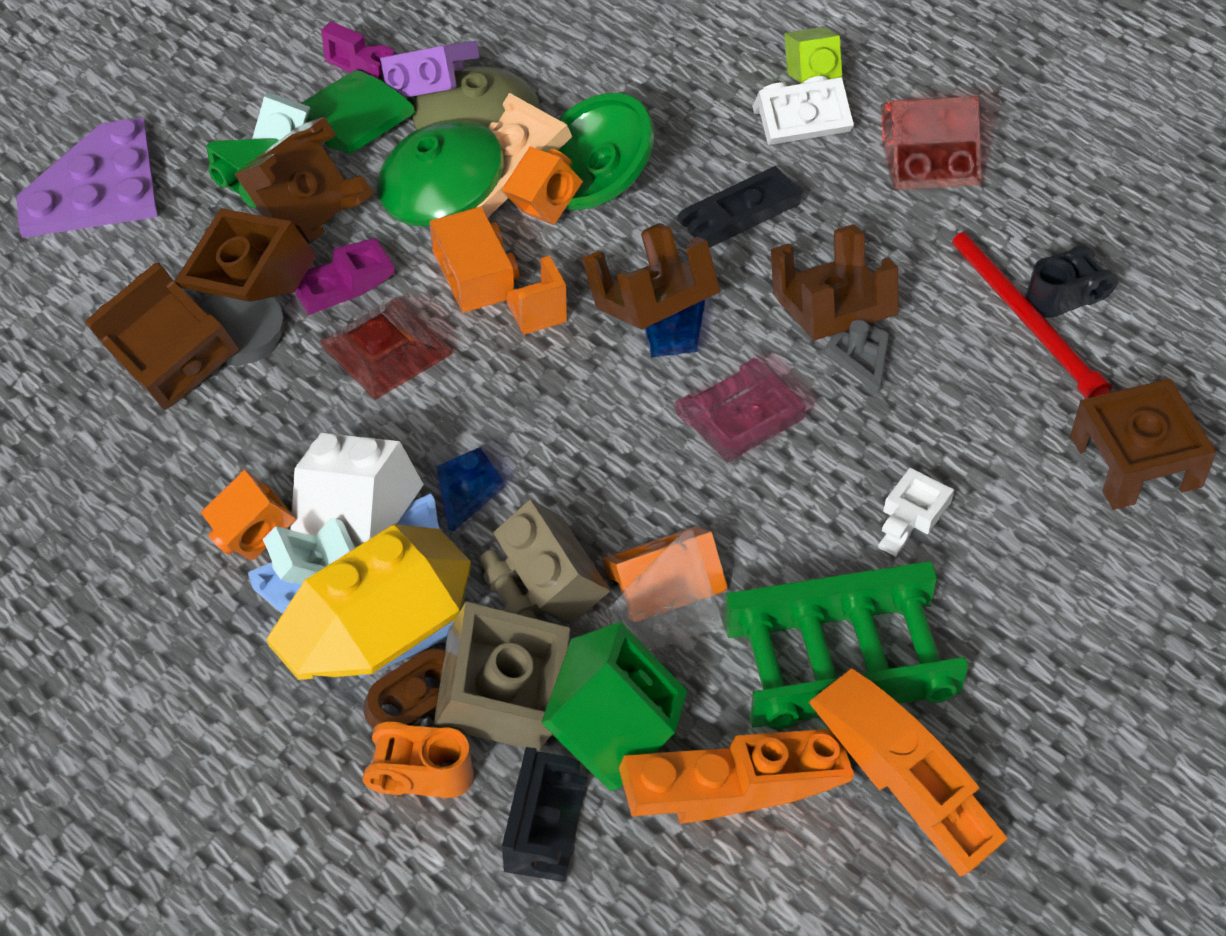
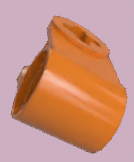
(415, 759)

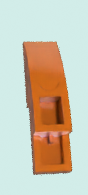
(915, 767)
(727, 781)

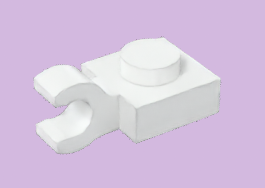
(913, 504)

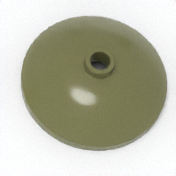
(476, 98)

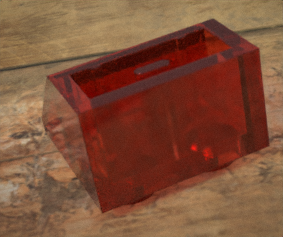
(932, 142)

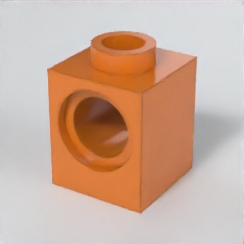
(542, 184)
(245, 516)

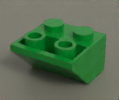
(612, 701)

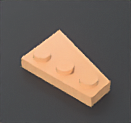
(517, 131)

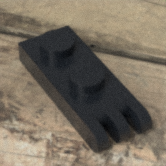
(740, 206)

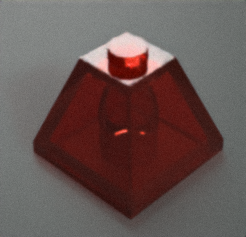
(385, 348)

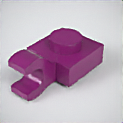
(348, 50)

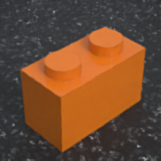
(473, 258)

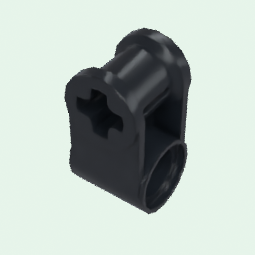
(1069, 282)

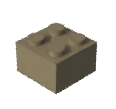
(499, 675)

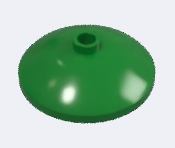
(607, 146)
(440, 171)

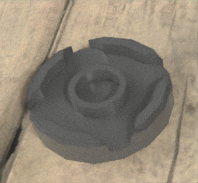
(251, 325)

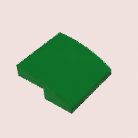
(358, 110)

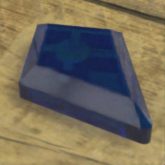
(677, 332)
(467, 485)

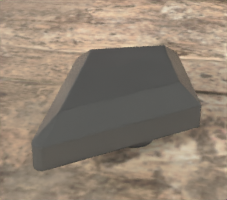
(860, 352)

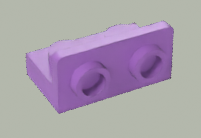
(427, 69)

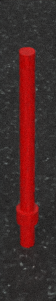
(1089, 382)

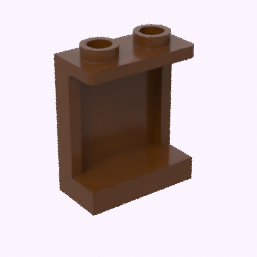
(161, 336)

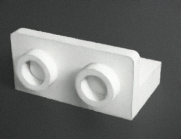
(803, 110)

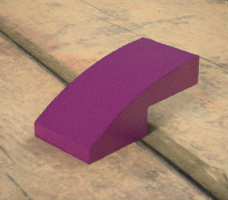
(351, 274)

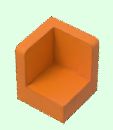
(541, 303)

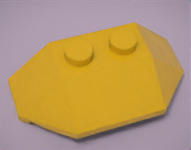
(372, 604)

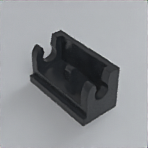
(543, 816)

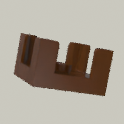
(300, 181)
(657, 289)
(835, 293)
(1143, 437)

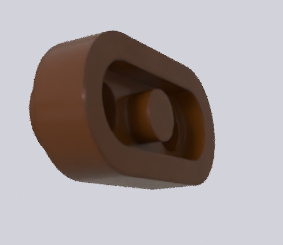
(406, 691)

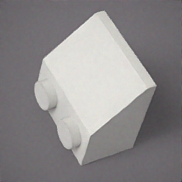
(354, 481)

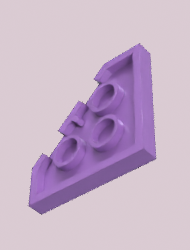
(93, 184)

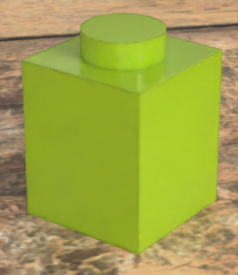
(813, 54)

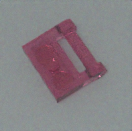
(748, 418)

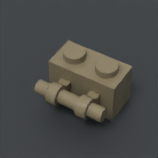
(548, 562)

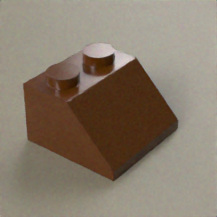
(247, 257)

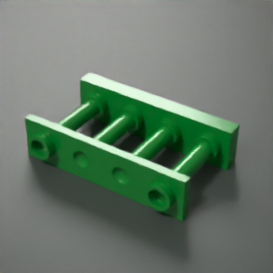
(833, 599)

